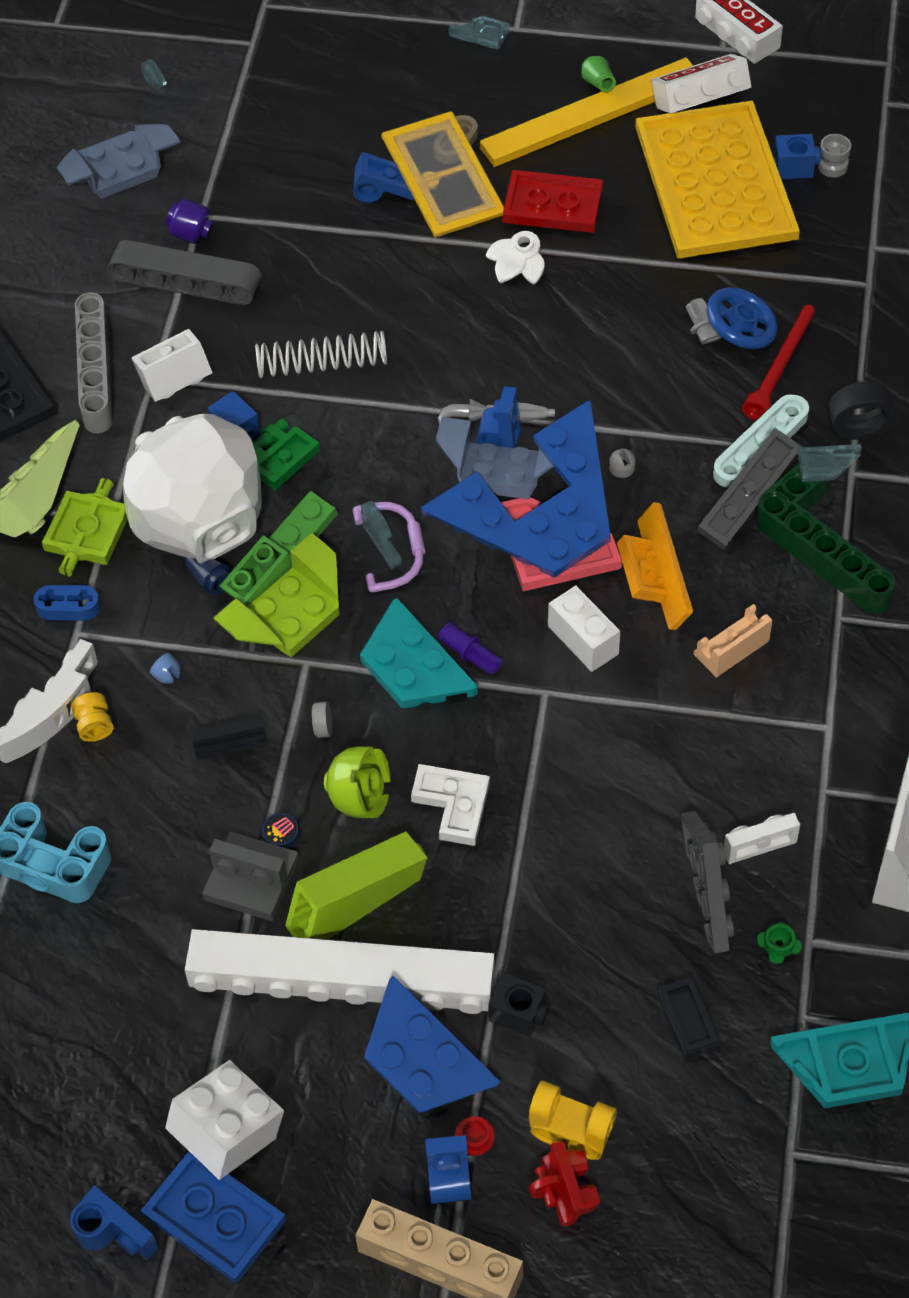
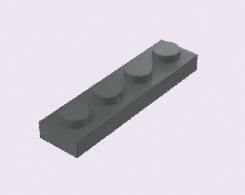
(745, 491)

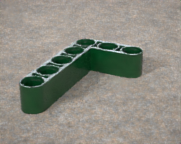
(787, 522)

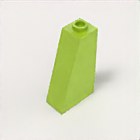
(354, 887)

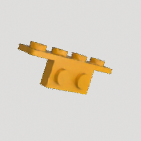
(654, 567)

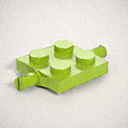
(86, 527)

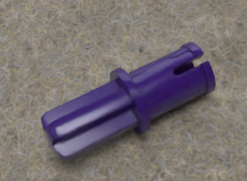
(470, 648)

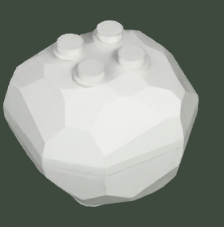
(193, 487)

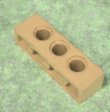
(437, 1254)

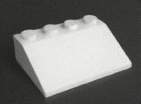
(893, 877)

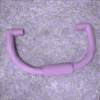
(416, 542)

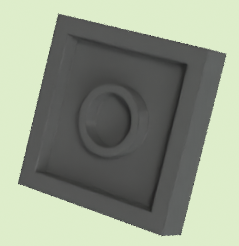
(249, 875)

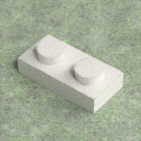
(761, 838)

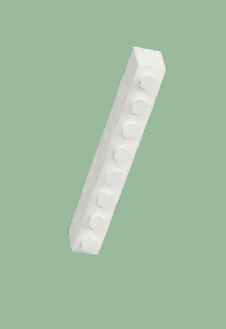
(338, 970)

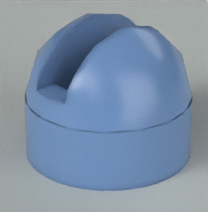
(165, 668)

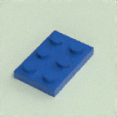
(214, 1217)

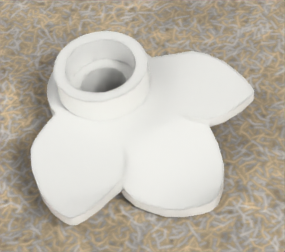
(515, 259)

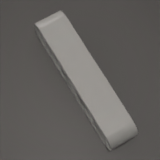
(93, 363)

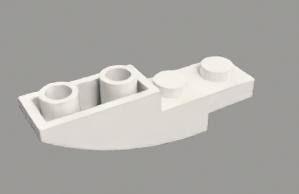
(47, 712)

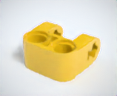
(562, 1119)

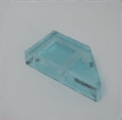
(481, 31)
(826, 461)
(380, 533)

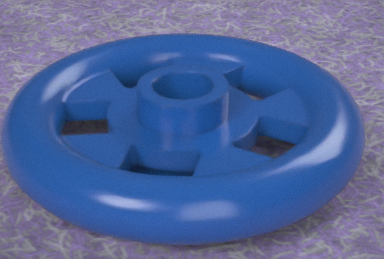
(742, 317)

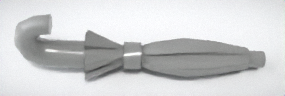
(475, 411)

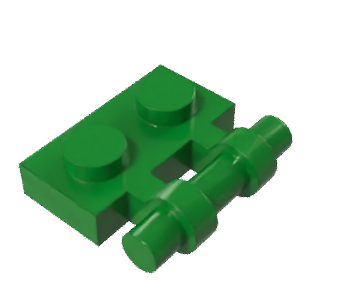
(286, 455)

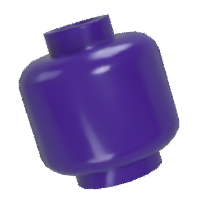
(189, 221)

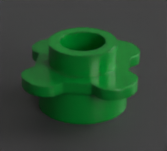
(783, 933)

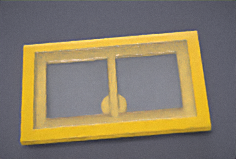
(443, 174)

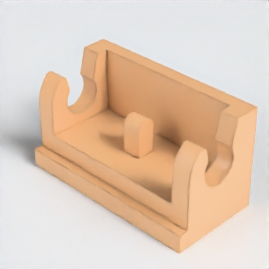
(734, 642)

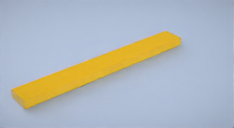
(574, 117)

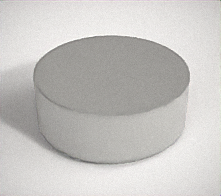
(322, 719)

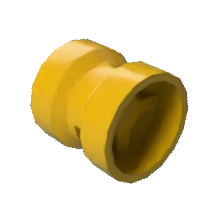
(92, 718)

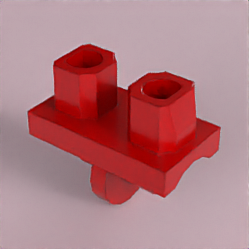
(559, 1184)

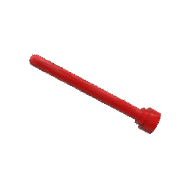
(760, 401)

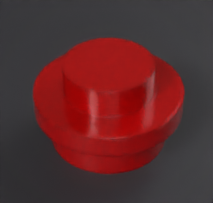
(478, 1134)

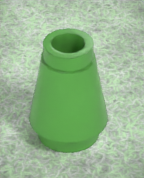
(598, 73)

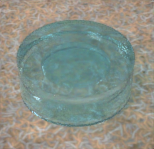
(152, 74)

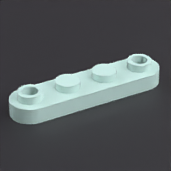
(743, 449)

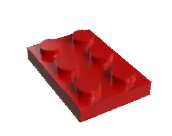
(553, 201)

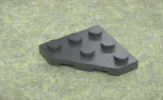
(710, 889)

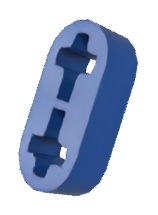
(67, 602)

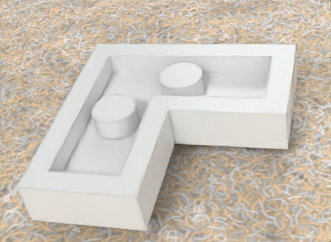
(461, 796)

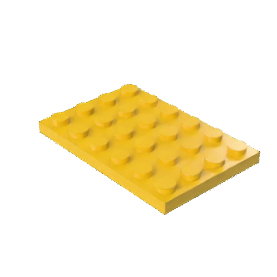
(716, 179)

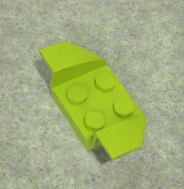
(293, 606)

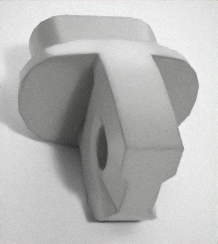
(702, 327)

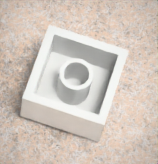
(224, 1119)

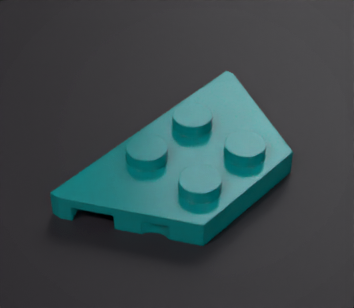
(412, 662)
(849, 1059)

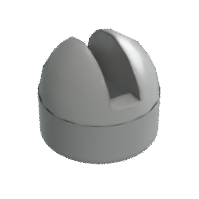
(617, 466)

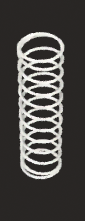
(260, 362)

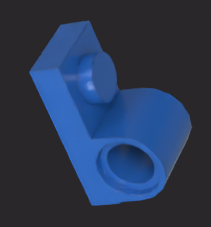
(376, 175)
(501, 423)
(448, 1169)
(115, 1221)

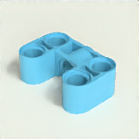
(47, 866)

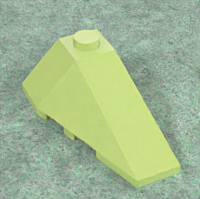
(35, 484)

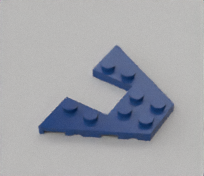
(559, 529)

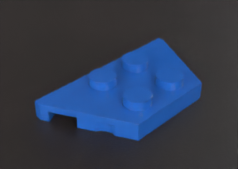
(421, 1054)

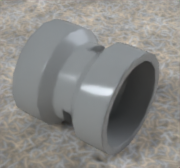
(834, 155)

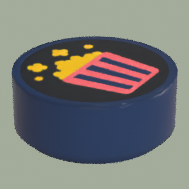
(281, 830)

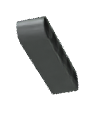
(184, 272)

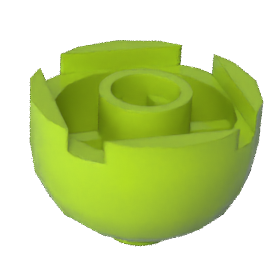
(357, 782)

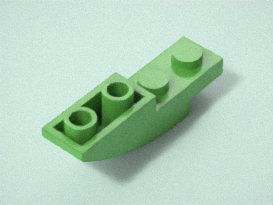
(271, 556)

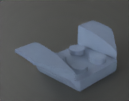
(119, 160)
(504, 469)

